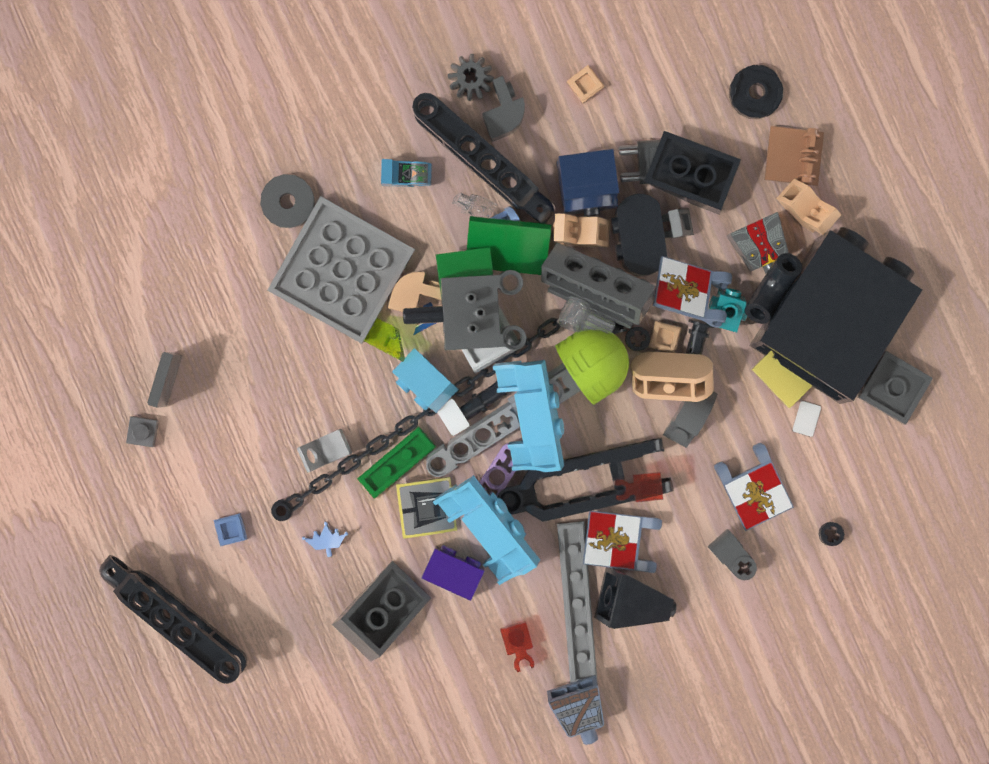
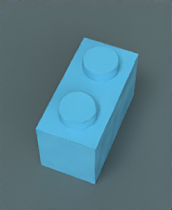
(425, 381)

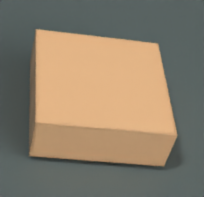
(585, 84)
(664, 337)

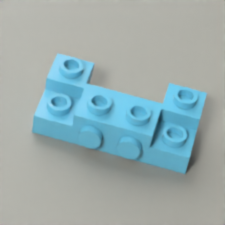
(536, 413)
(492, 526)

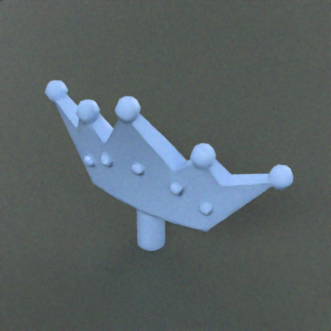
(326, 540)

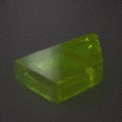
(386, 338)

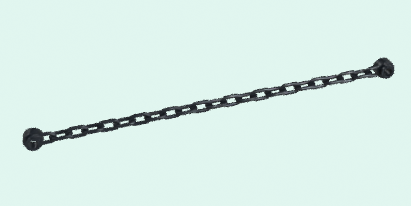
(385, 439)

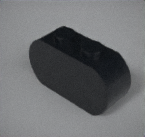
(639, 234)

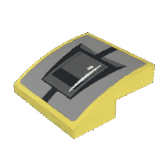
(418, 512)

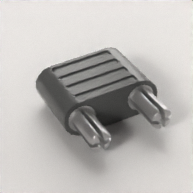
(645, 155)

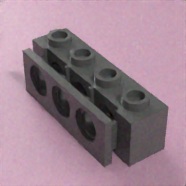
(598, 285)

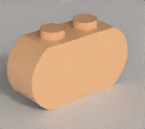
(672, 376)

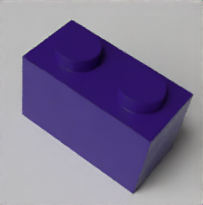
(453, 572)

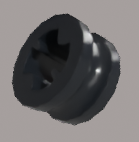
(631, 333)
(823, 537)

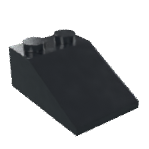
(692, 172)

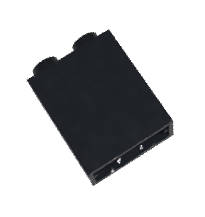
(839, 315)

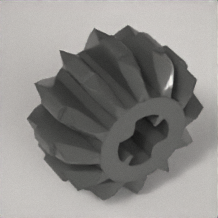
(460, 78)

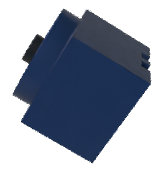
(588, 182)

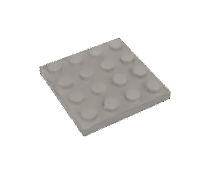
(341, 270)

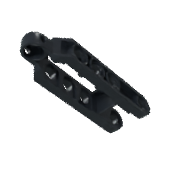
(453, 132)
(523, 496)
(205, 645)

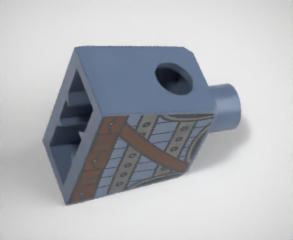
(578, 708)

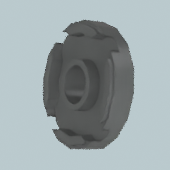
(276, 189)

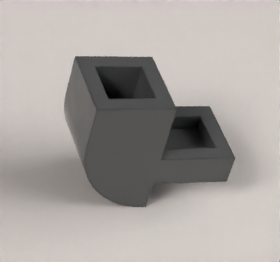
(507, 117)
(689, 420)

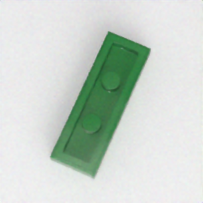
(396, 462)

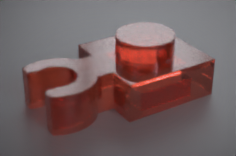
(644, 487)
(517, 641)

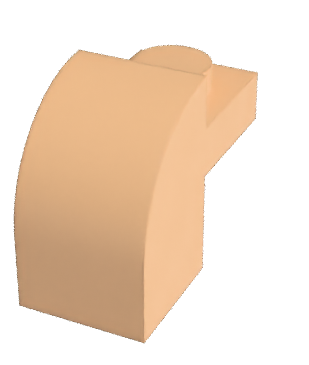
(807, 208)
(581, 231)
(408, 291)

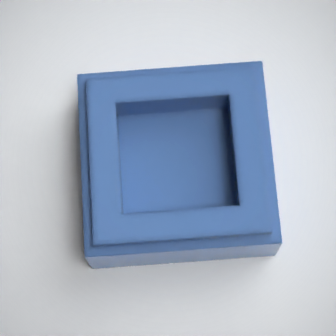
(230, 529)

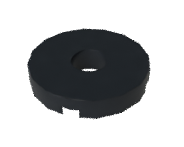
(751, 107)

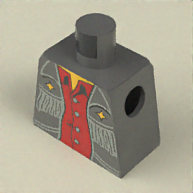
(760, 242)

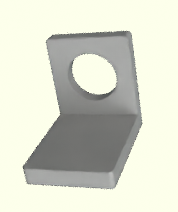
(325, 450)

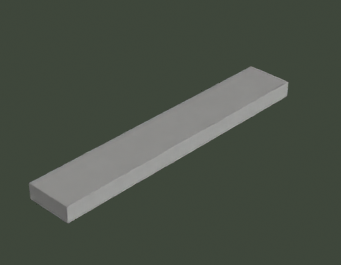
(576, 601)

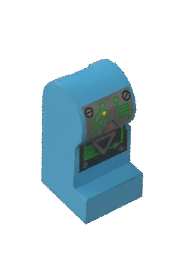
(405, 173)

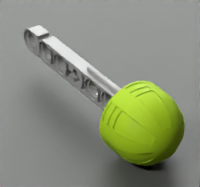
(591, 364)

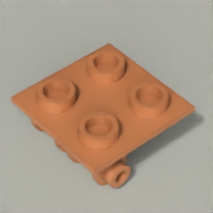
(794, 155)

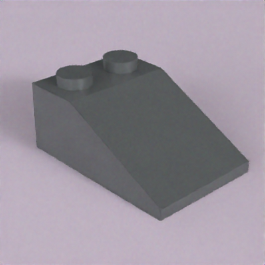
(381, 612)

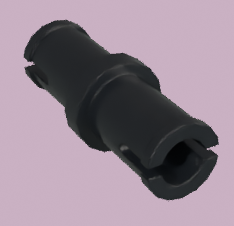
(481, 401)

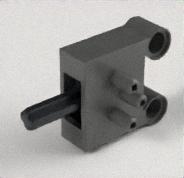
(470, 312)

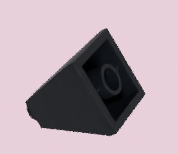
(630, 602)

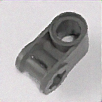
(730, 553)

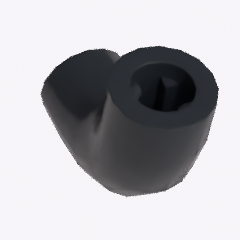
(773, 288)

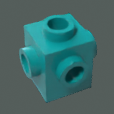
(733, 299)

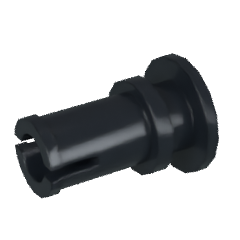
(697, 336)

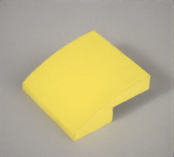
(780, 381)

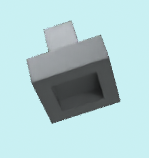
(680, 223)

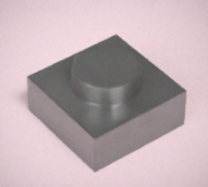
(142, 431)

